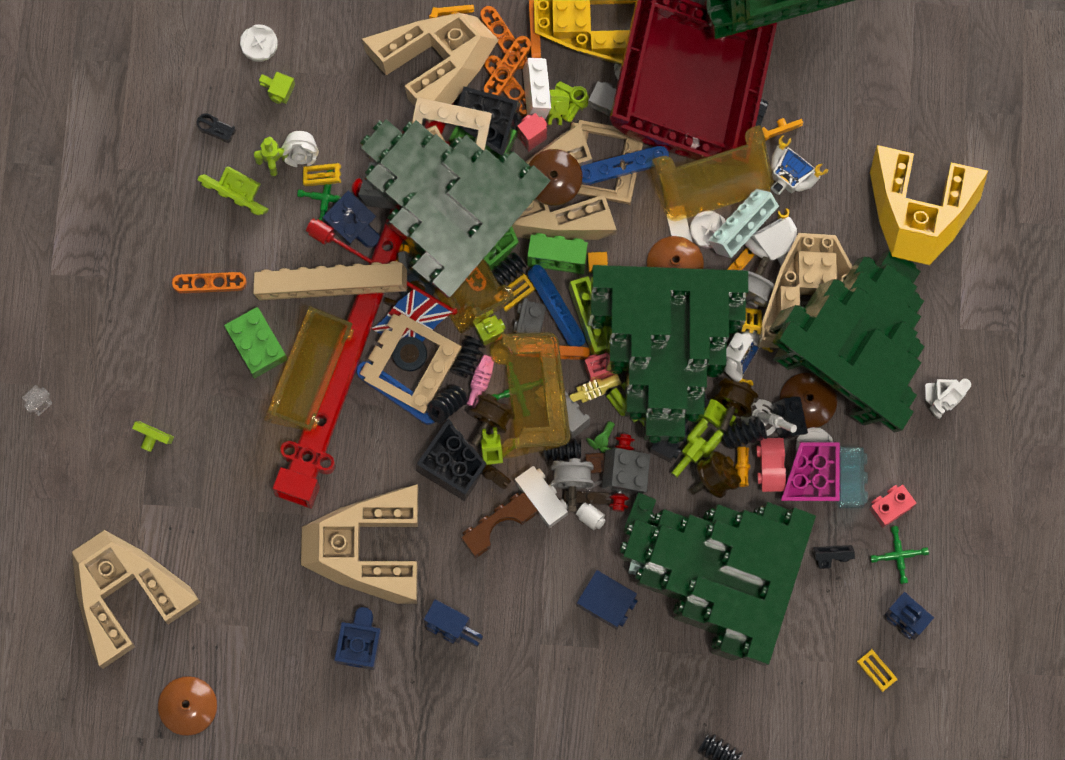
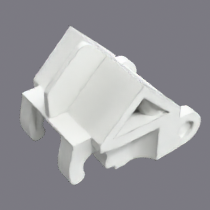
(945, 394)

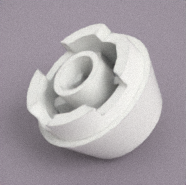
(301, 149)

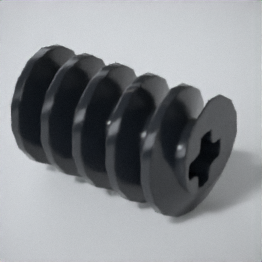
(509, 269)
(467, 357)
(446, 403)
(745, 434)
(570, 450)
(718, 751)

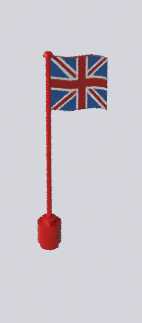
(415, 305)

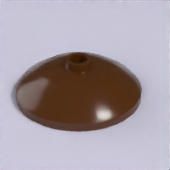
(569, 177)
(824, 401)

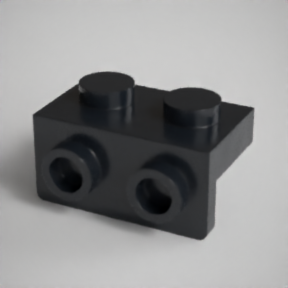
(792, 412)

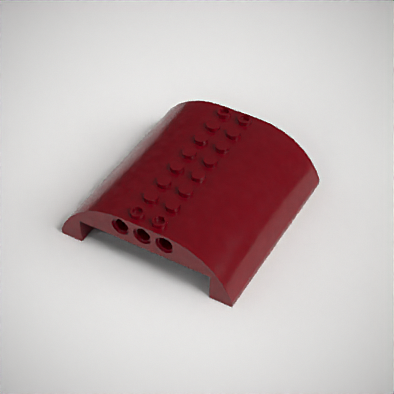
(684, 84)

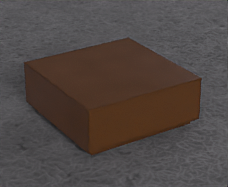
(597, 461)

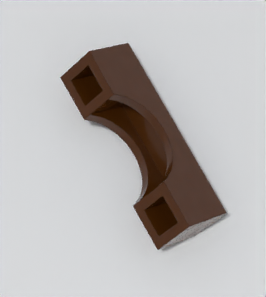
(518, 510)

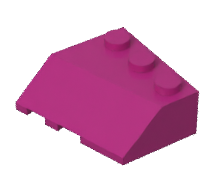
(815, 473)

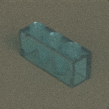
(853, 478)

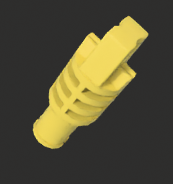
(594, 388)

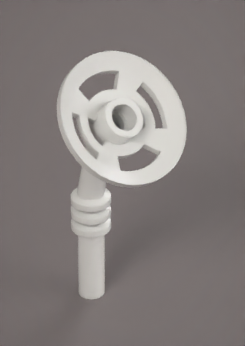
(773, 419)

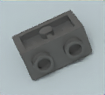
(530, 318)

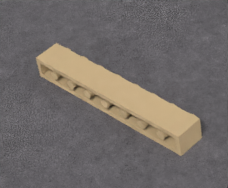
(330, 281)

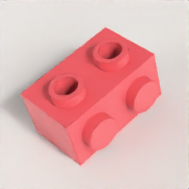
(532, 131)
(596, 367)
(892, 506)

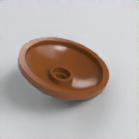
(675, 247)
(193, 718)

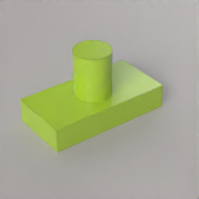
(715, 413)
(152, 434)

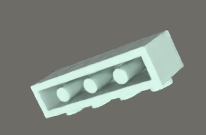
(743, 223)

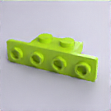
(236, 186)

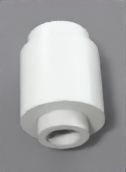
(591, 516)

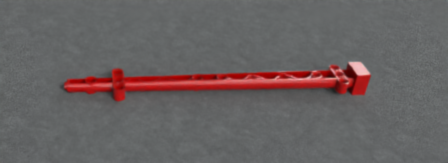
(299, 480)

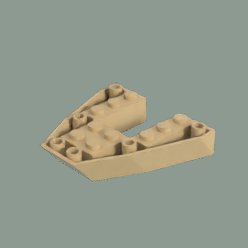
(457, 37)
(582, 220)
(807, 265)
(333, 546)
(104, 567)

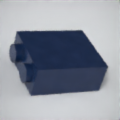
(607, 600)

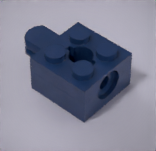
(352, 221)
(908, 616)
(450, 624)
(358, 641)

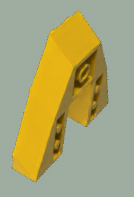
(570, 25)
(917, 228)

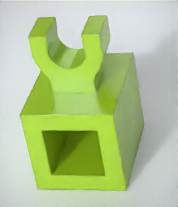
(279, 87)
(559, 105)
(490, 329)
(491, 447)

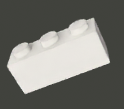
(536, 87)
(542, 496)

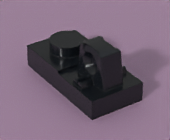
(825, 555)

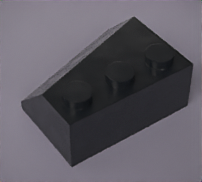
(502, 120)
(451, 462)

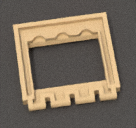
(454, 115)
(624, 184)
(432, 377)

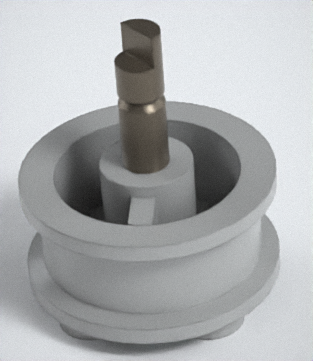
(758, 286)
(572, 476)

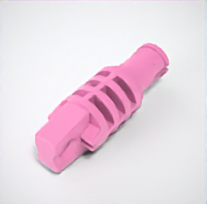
(480, 379)

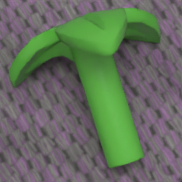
(601, 440)

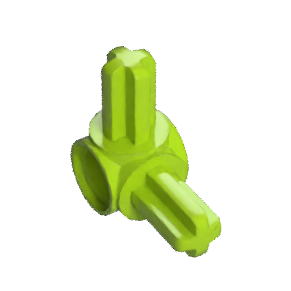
(575, 105)

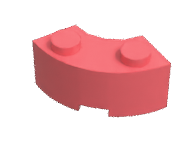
(772, 465)

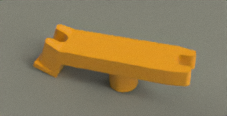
(436, 12)
(782, 128)
(741, 262)

